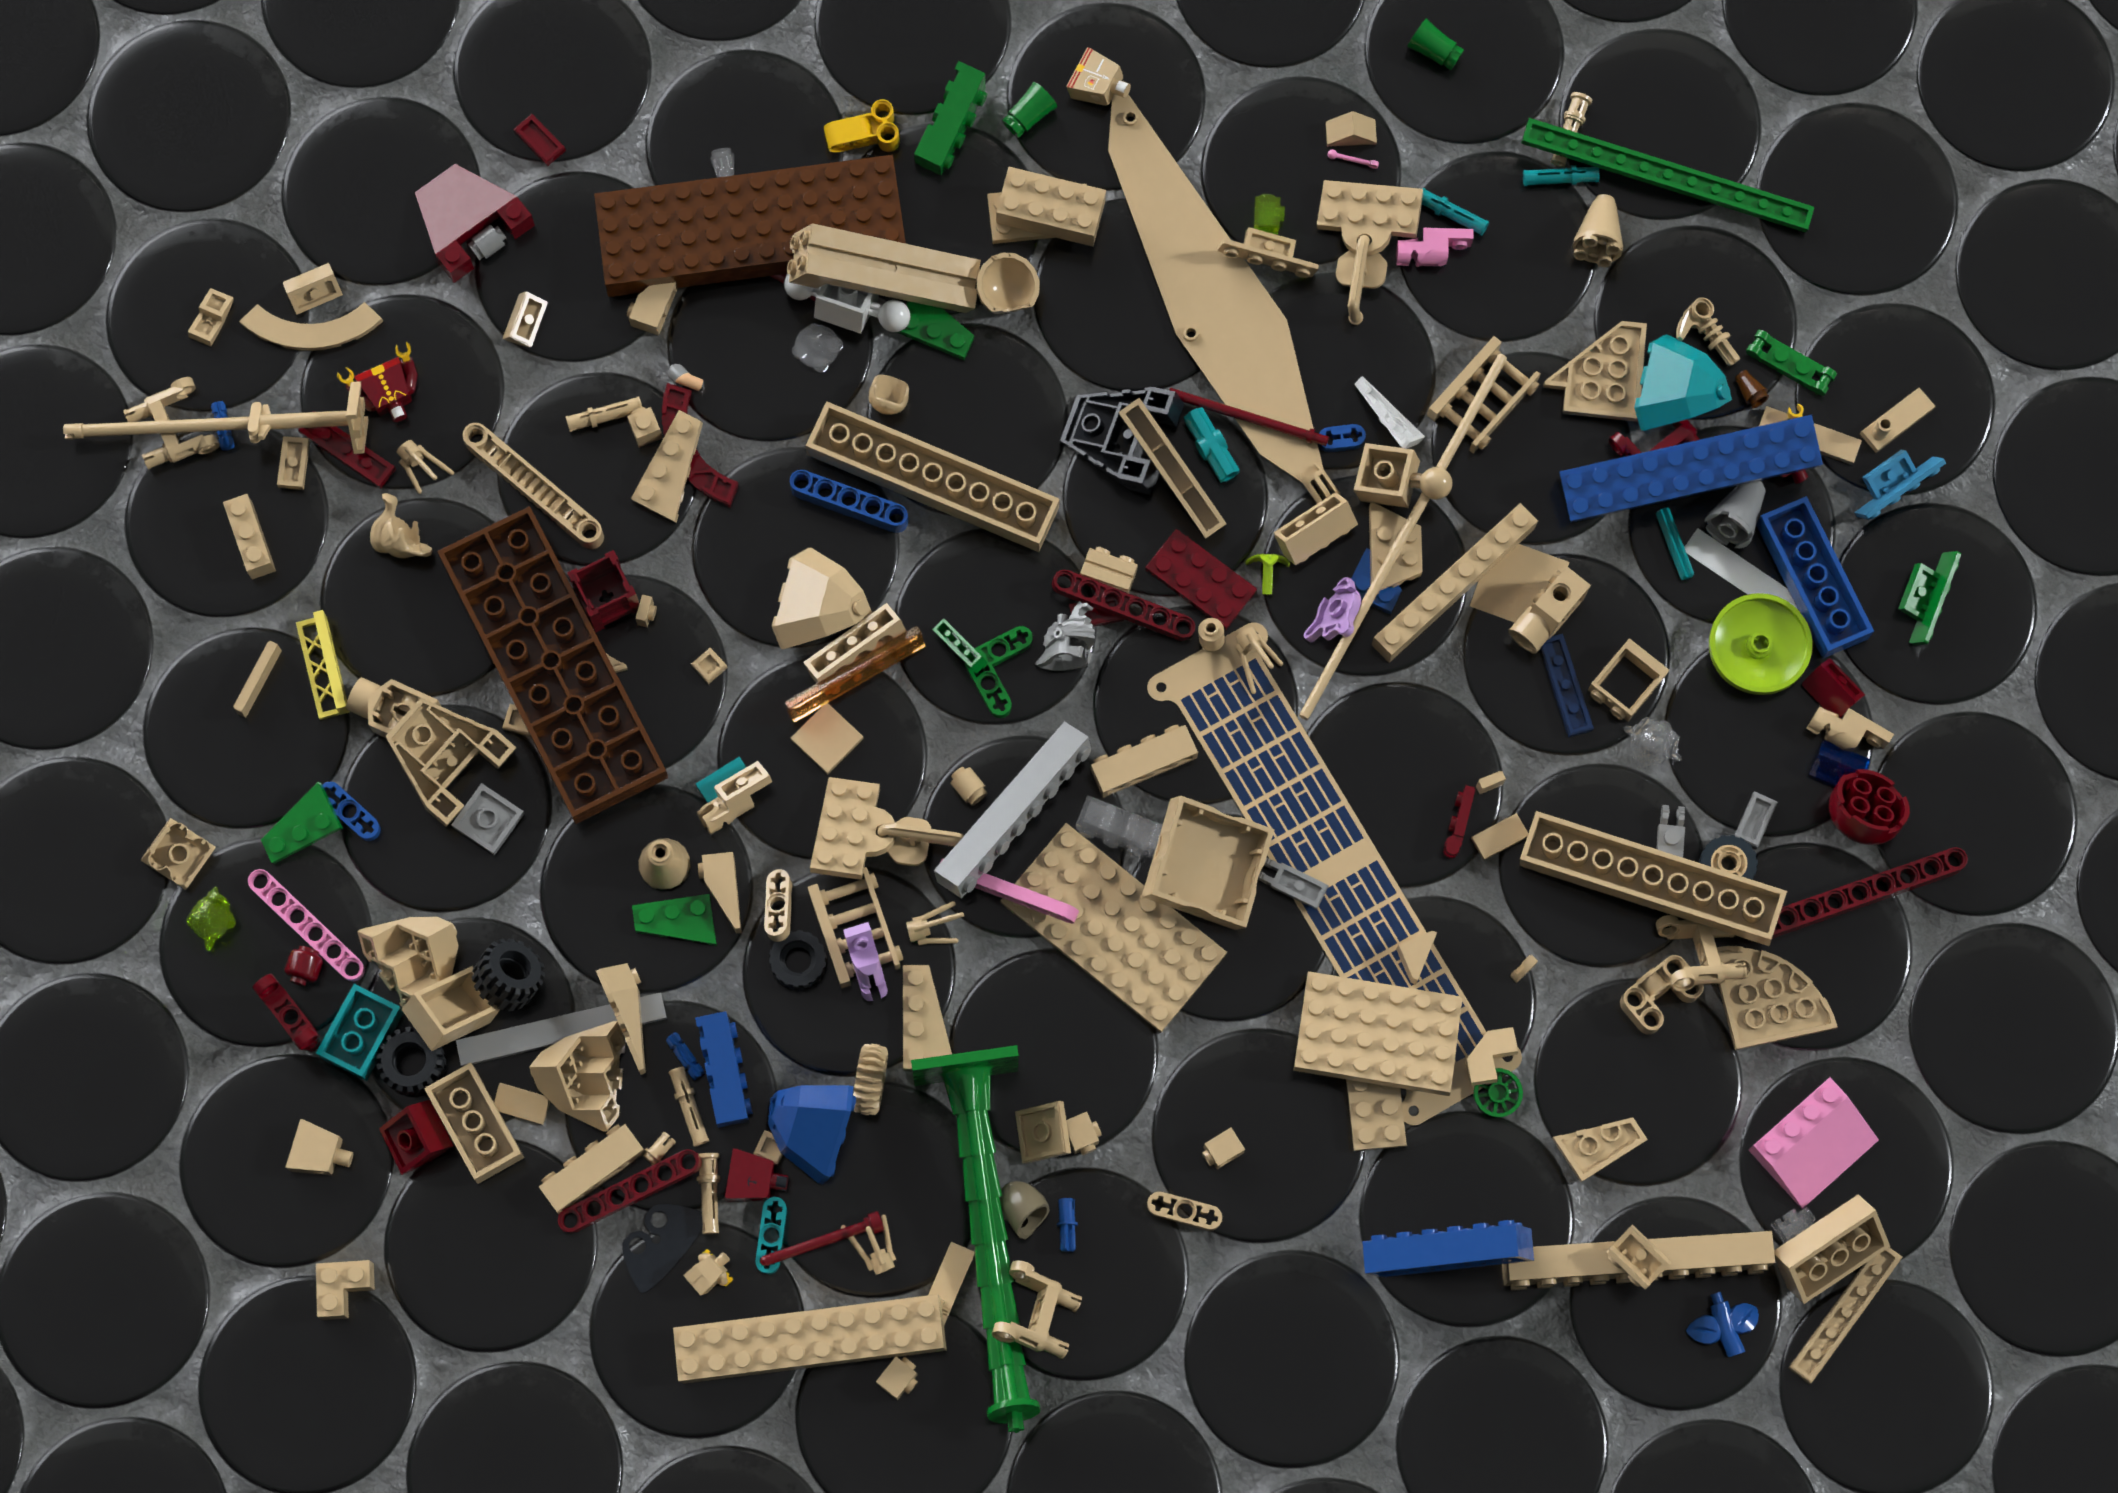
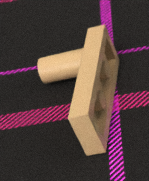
(1897, 420)

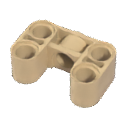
(1649, 989)

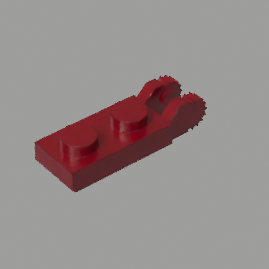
(1458, 824)

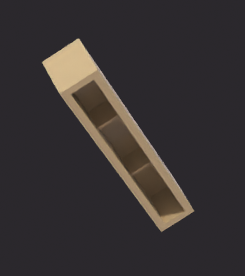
(1172, 468)

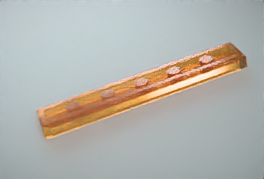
(855, 674)

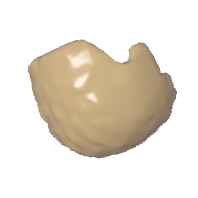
(888, 394)

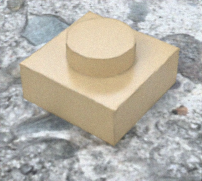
(646, 611)

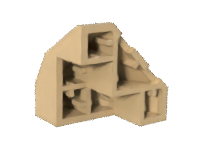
(817, 600)
(411, 952)
(583, 1074)

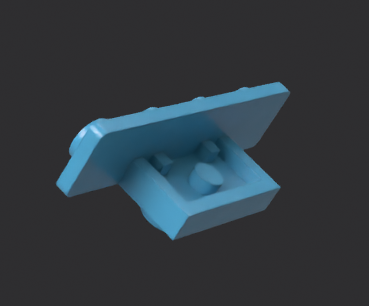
(1893, 479)

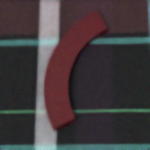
(701, 475)

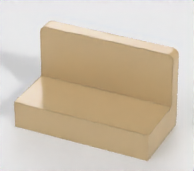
(312, 288)

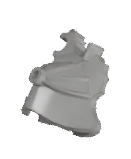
(1068, 641)

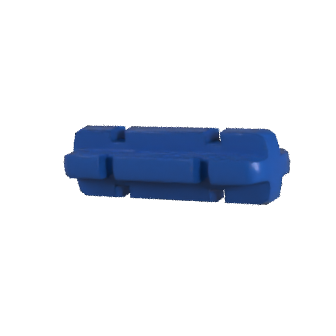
(225, 439)
(685, 1056)

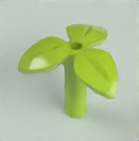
(1268, 561)

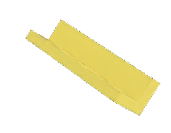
(331, 662)

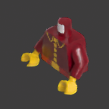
(387, 385)

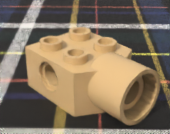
(1546, 613)
(383, 704)

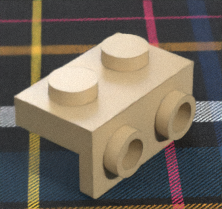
(1638, 1257)

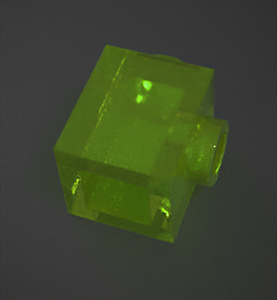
(1268, 213)

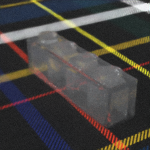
(1118, 827)

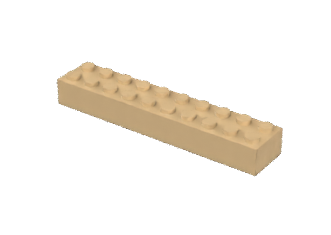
(932, 476)
(1652, 878)
(1687, 1255)
(809, 1339)

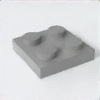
(487, 819)

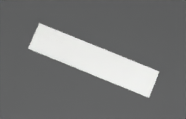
(1733, 567)

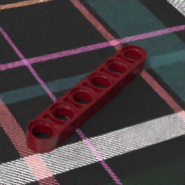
(1124, 601)
(628, 1187)

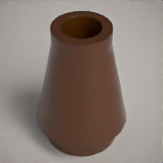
(1752, 390)

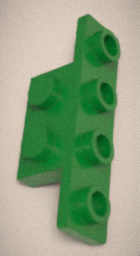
(1926, 595)

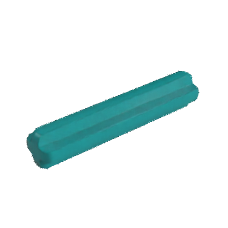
(1675, 543)

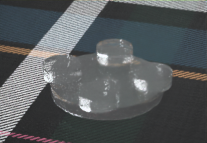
(817, 347)

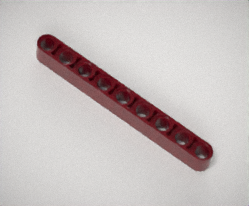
(1869, 890)

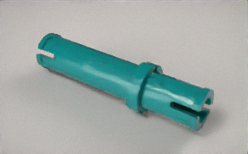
(1559, 176)
(1463, 217)

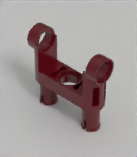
(1684, 433)
(279, 1003)

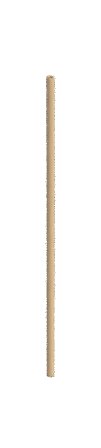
(1401, 539)

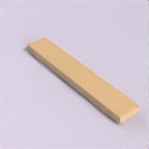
(1844, 1315)

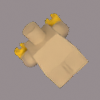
(709, 1272)

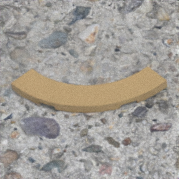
(311, 336)

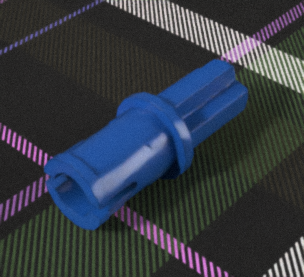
(1067, 1224)

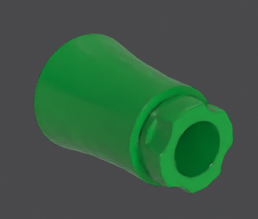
(1435, 45)
(1029, 110)

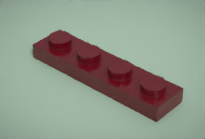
(339, 445)

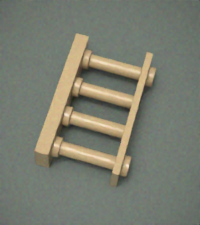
(1475, 372)
(829, 922)

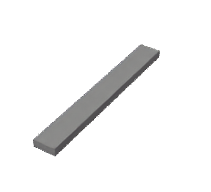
(547, 1031)

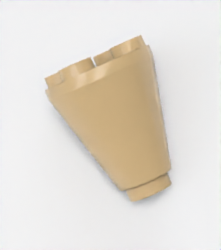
(1600, 233)
(664, 871)

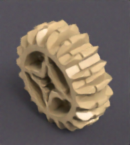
(870, 1079)

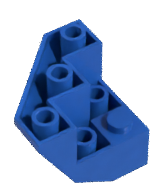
(811, 1125)

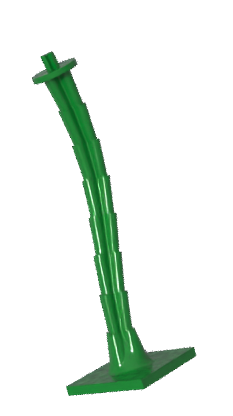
(968, 1089)

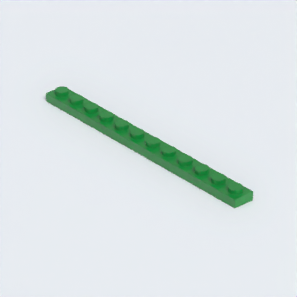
(1667, 175)

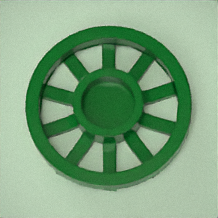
(1498, 1093)

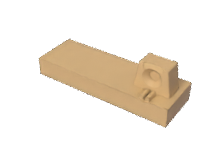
(951, 1276)

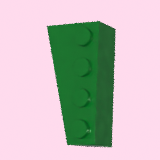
(951, 119)

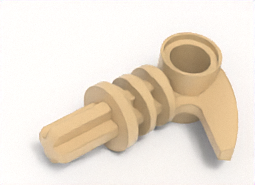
(1707, 325)

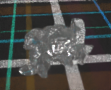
(1653, 742)

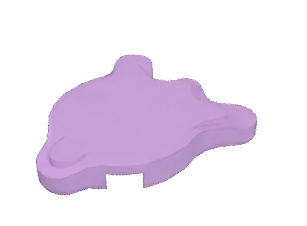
(1337, 613)

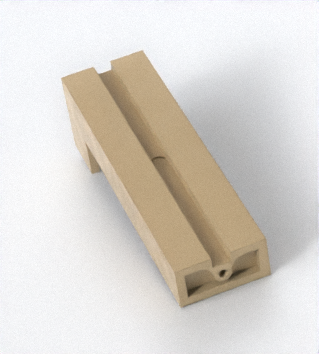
(883, 268)

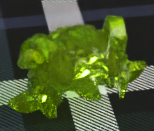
(211, 917)

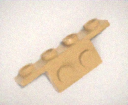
(1270, 250)

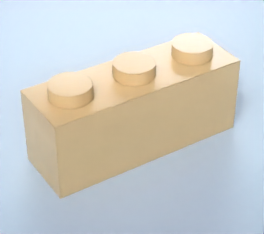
(1315, 528)
(249, 536)

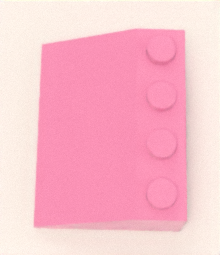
(1814, 1143)

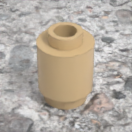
(1211, 634)
(968, 785)

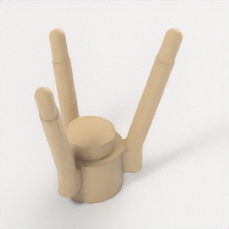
(413, 455)
(1253, 642)
(919, 927)
(880, 1260)

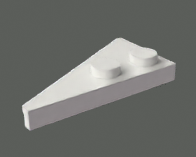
(1402, 429)

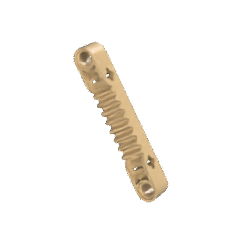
(533, 485)

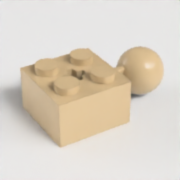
(1391, 473)

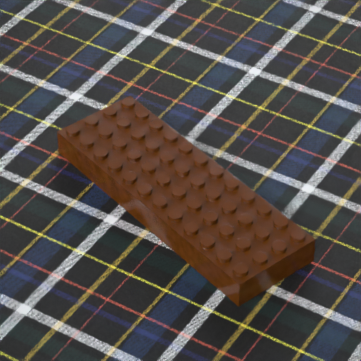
(738, 222)
(553, 665)

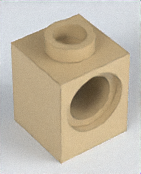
(1223, 1149)

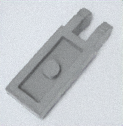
(1671, 837)
(1294, 883)

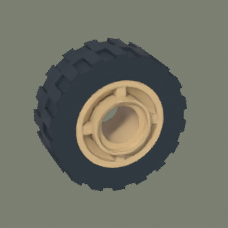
(1731, 848)

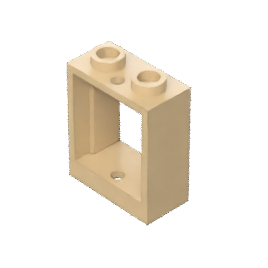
(1643, 661)

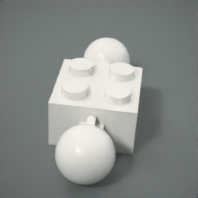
(851, 307)

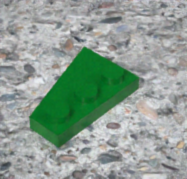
(302, 826)

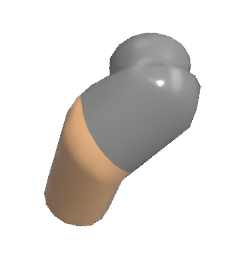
(683, 377)

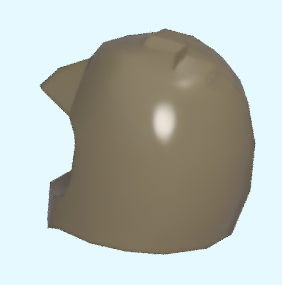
(1020, 1202)

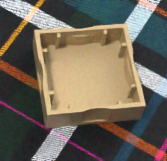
(1207, 863)

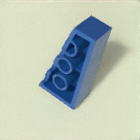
(723, 1069)

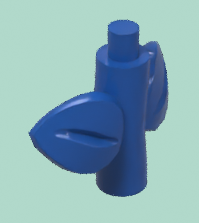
(1724, 1325)

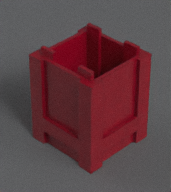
(603, 577)

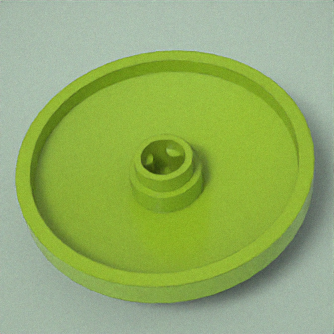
(1760, 644)

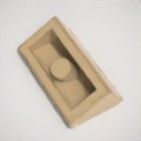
(525, 319)
(521, 1103)

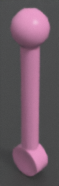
(1332, 154)

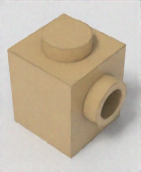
(644, 426)
(1083, 1134)
(898, 1377)

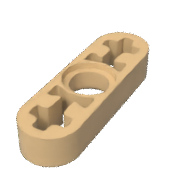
(783, 914)
(1188, 1221)

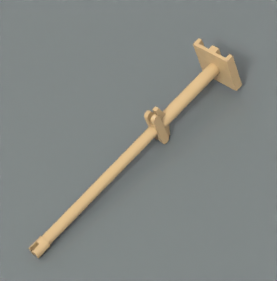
(257, 423)

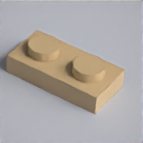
(293, 463)

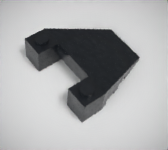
(1106, 441)

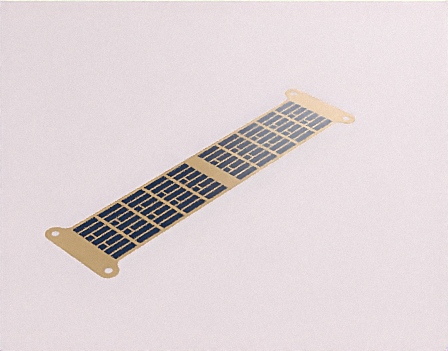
(1288, 788)

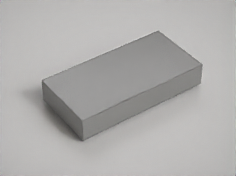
(1755, 819)

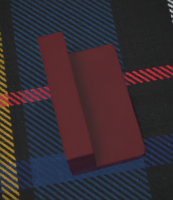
(1832, 688)

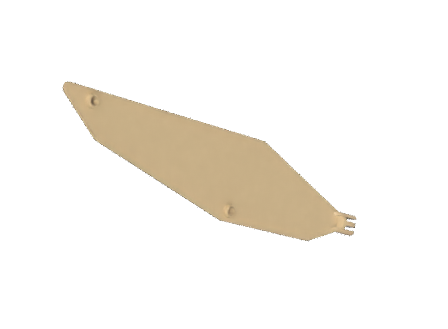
(1238, 328)

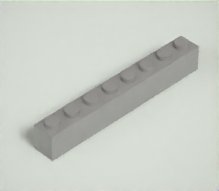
(1013, 810)

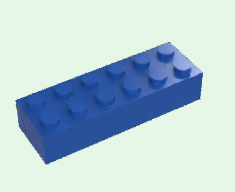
(1814, 577)
(1448, 1250)

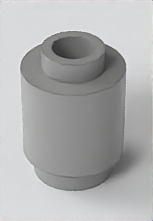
(487, 242)

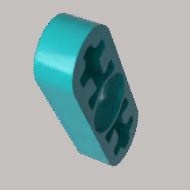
(781, 1216)

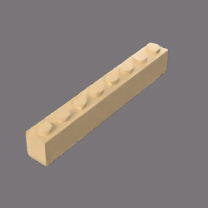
(1454, 582)

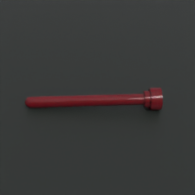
(873, 1220)

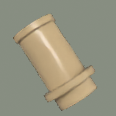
(658, 1150)

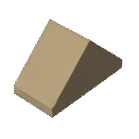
(1351, 130)
(1414, 954)

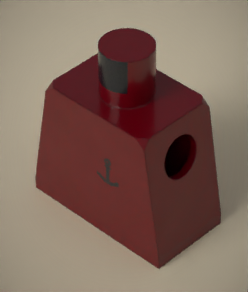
(752, 1178)

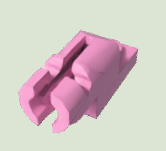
(1433, 246)

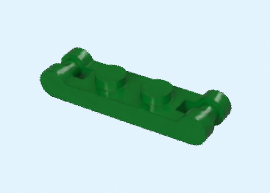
(1790, 363)

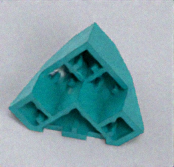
(1678, 384)

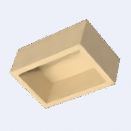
(448, 1009)

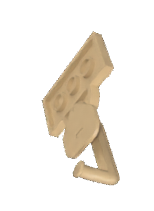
(1364, 215)
(857, 829)

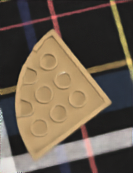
(1772, 1001)

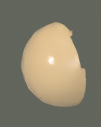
(1007, 283)

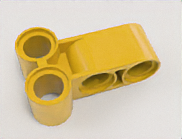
(864, 130)

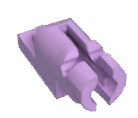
(865, 959)

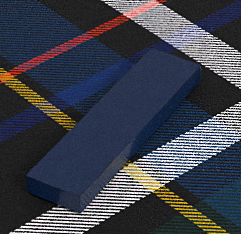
(1566, 686)

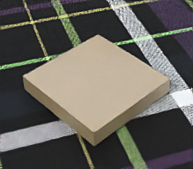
(827, 738)
(1042, 1132)

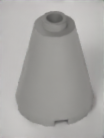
(1737, 515)

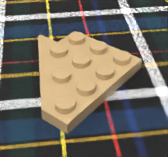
(1605, 375)

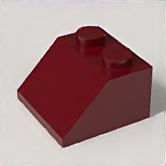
(416, 1136)

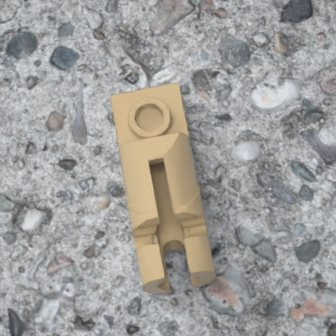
(1849, 730)
(733, 797)

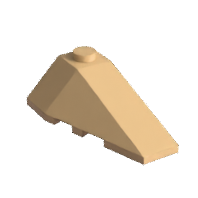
(624, 997)

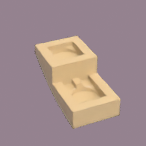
(211, 317)

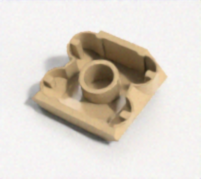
(178, 853)

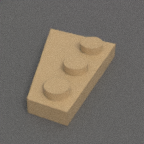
(1597, 1147)

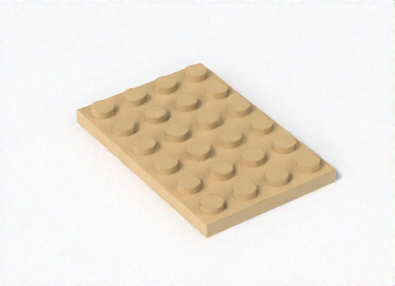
(1378, 1033)

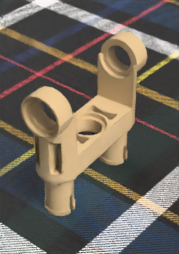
(155, 407)
(1711, 968)
(1049, 1294)

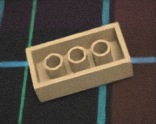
(1050, 206)
(474, 1123)
(1831, 1249)

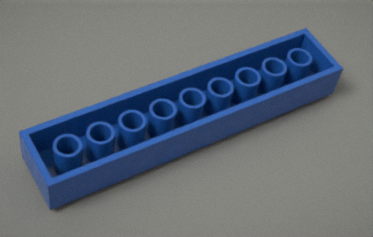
(1691, 468)

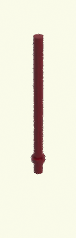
(1308, 435)

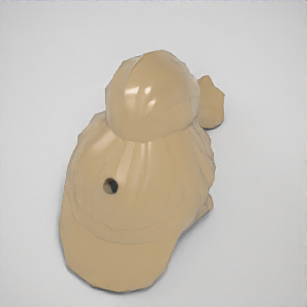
(394, 535)

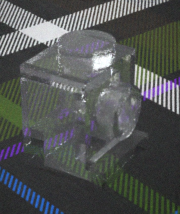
(1793, 1224)

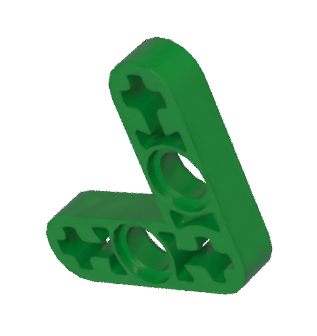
(985, 651)

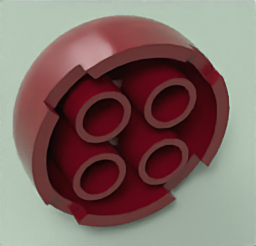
(1868, 807)

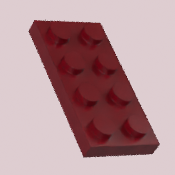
(1201, 578)

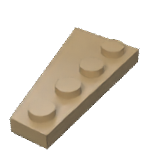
(667, 473)
(922, 1019)

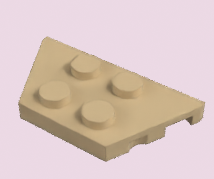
(1383, 531)

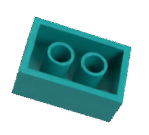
(359, 1031)

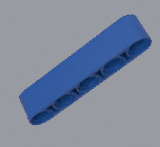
(842, 491)

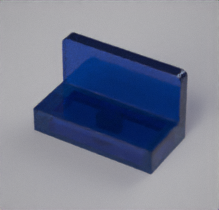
(1835, 762)

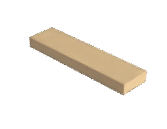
(1830, 442)

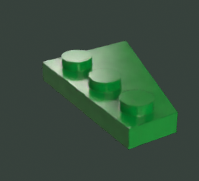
(938, 330)
(677, 918)

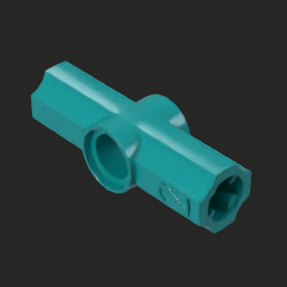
(1211, 444)

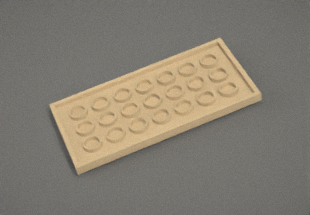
(1119, 938)

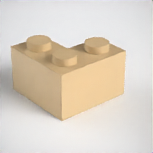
(334, 1283)

